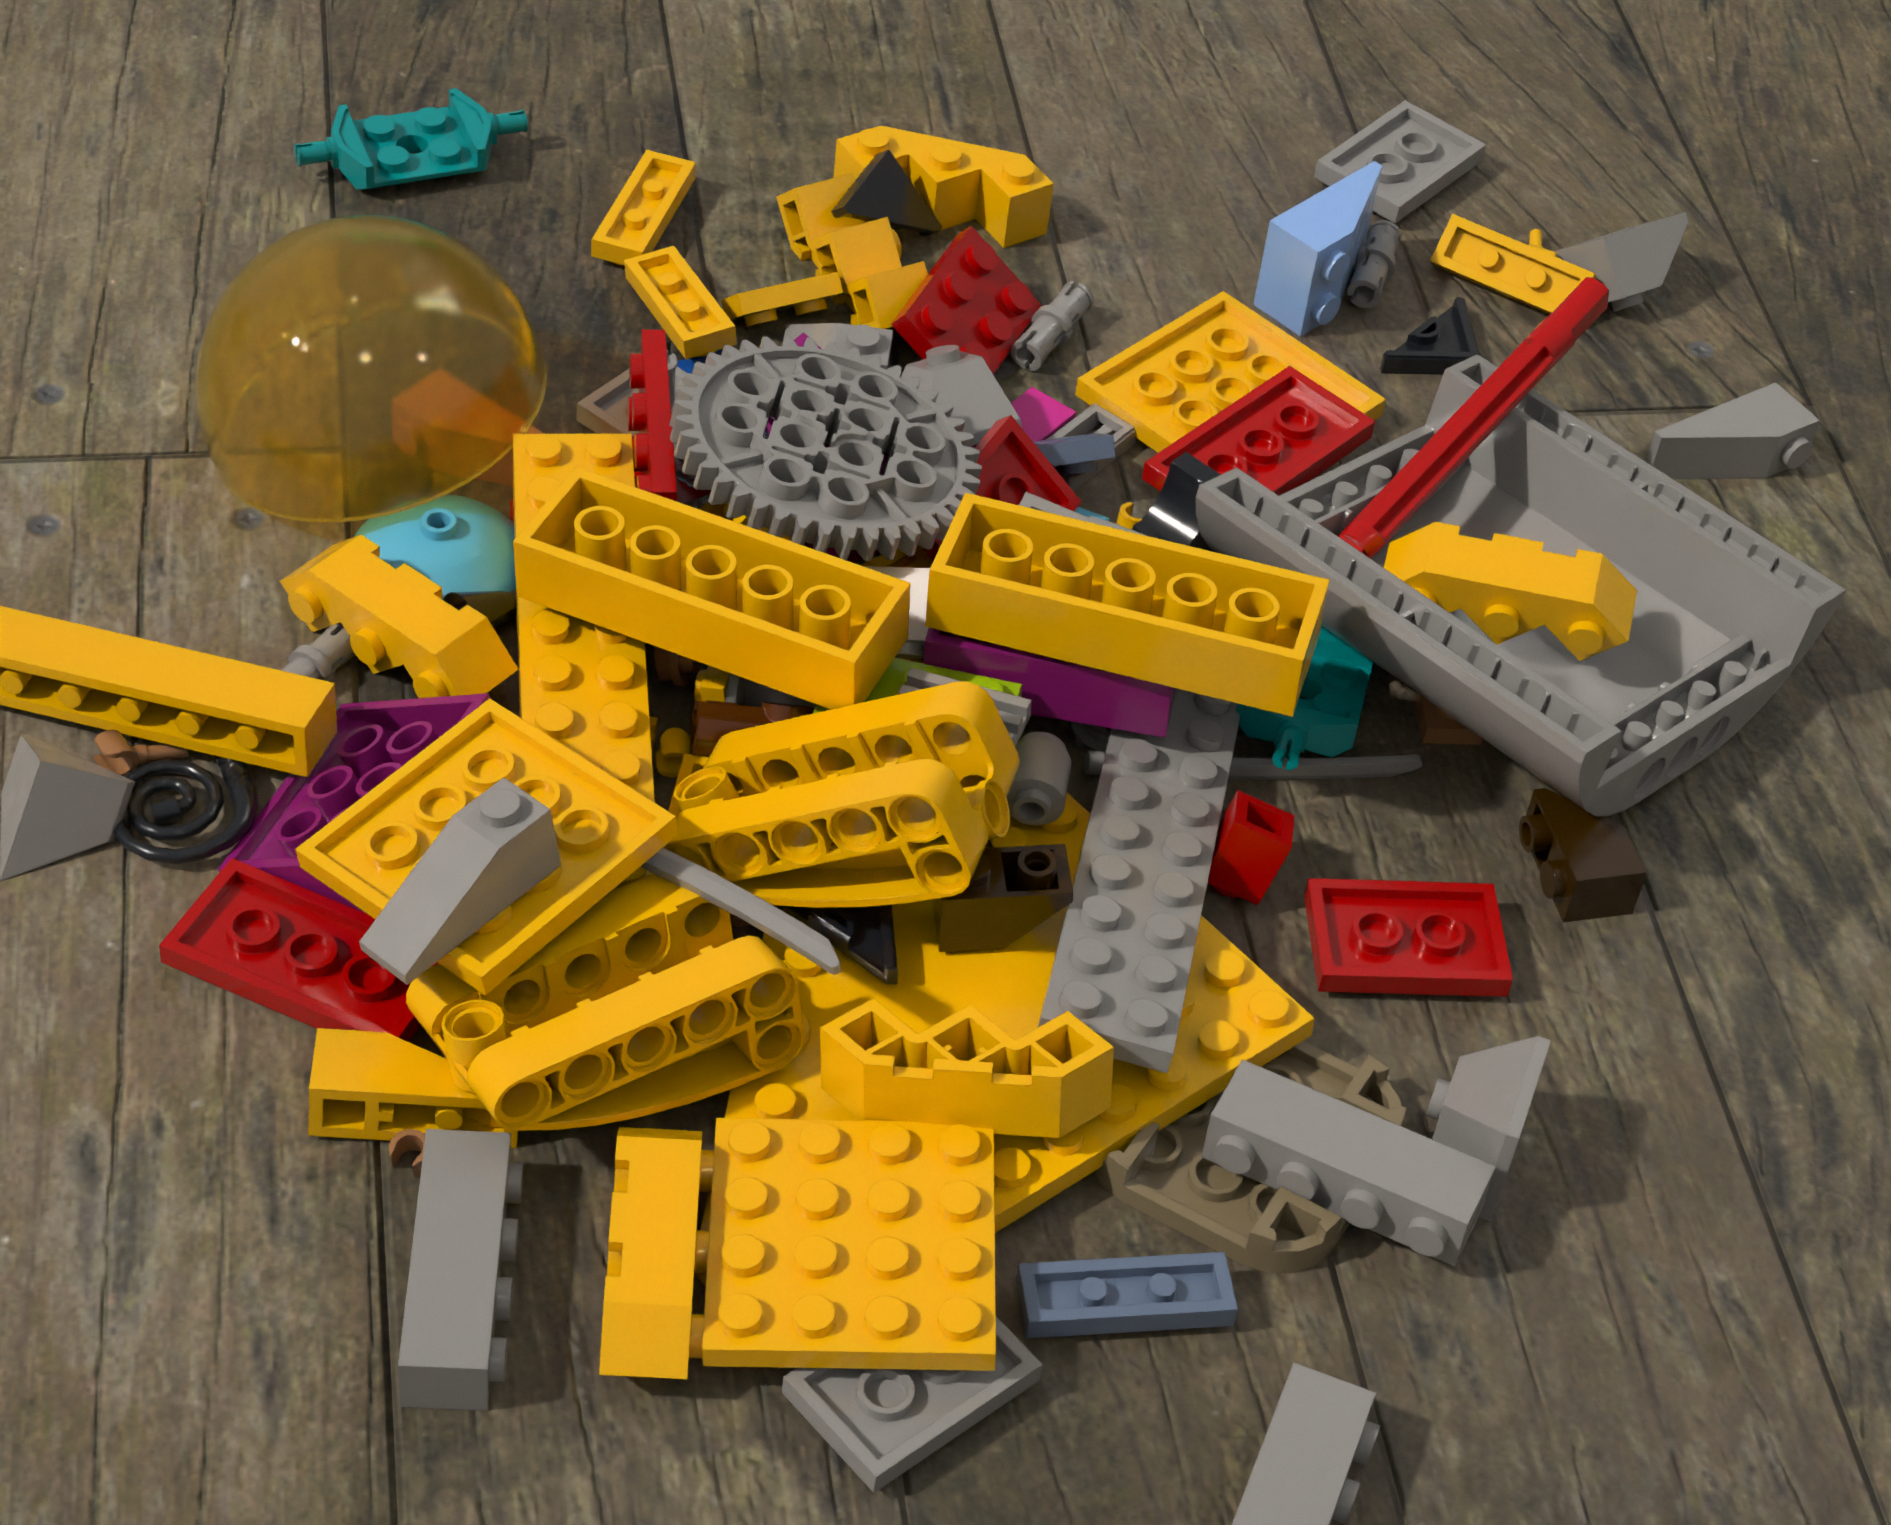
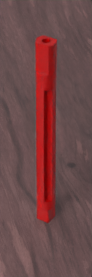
(1476, 419)

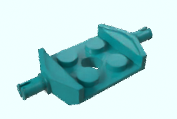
(446, 142)
(1330, 718)

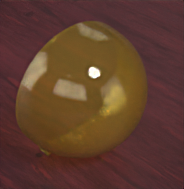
(364, 370)

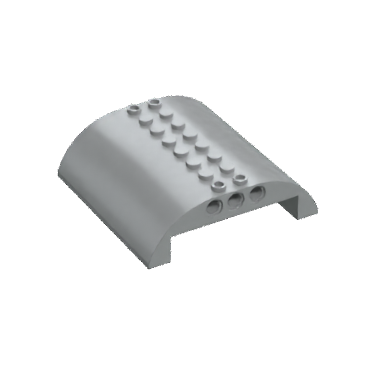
(1711, 624)

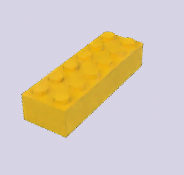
(712, 590)
(1126, 603)

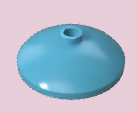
(450, 542)

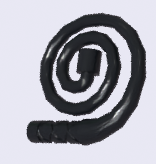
(169, 809)

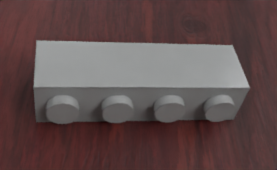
(1348, 1162)
(456, 1271)
(1309, 1453)

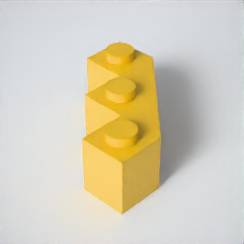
(960, 180)
(860, 251)
(1517, 587)
(398, 620)
(967, 1071)
(654, 1254)

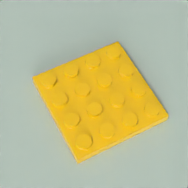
(1205, 365)
(598, 824)
(851, 1246)

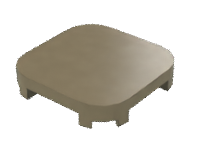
(1225, 1210)

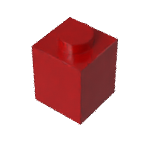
(1250, 847)

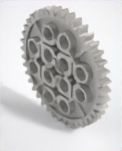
(813, 490)

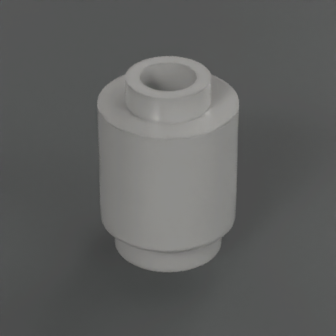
(1041, 779)

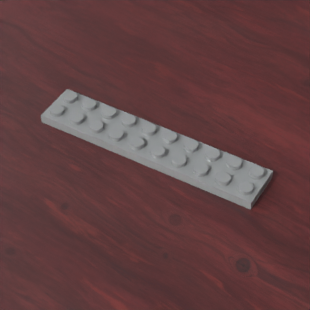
(1144, 881)

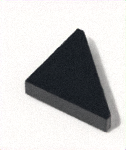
(887, 192)
(1434, 344)
(858, 933)

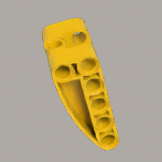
(854, 801)
(618, 1015)

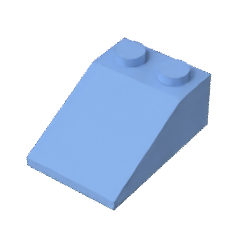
(1314, 252)

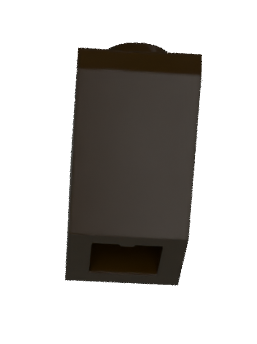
(1581, 858)
(1005, 898)

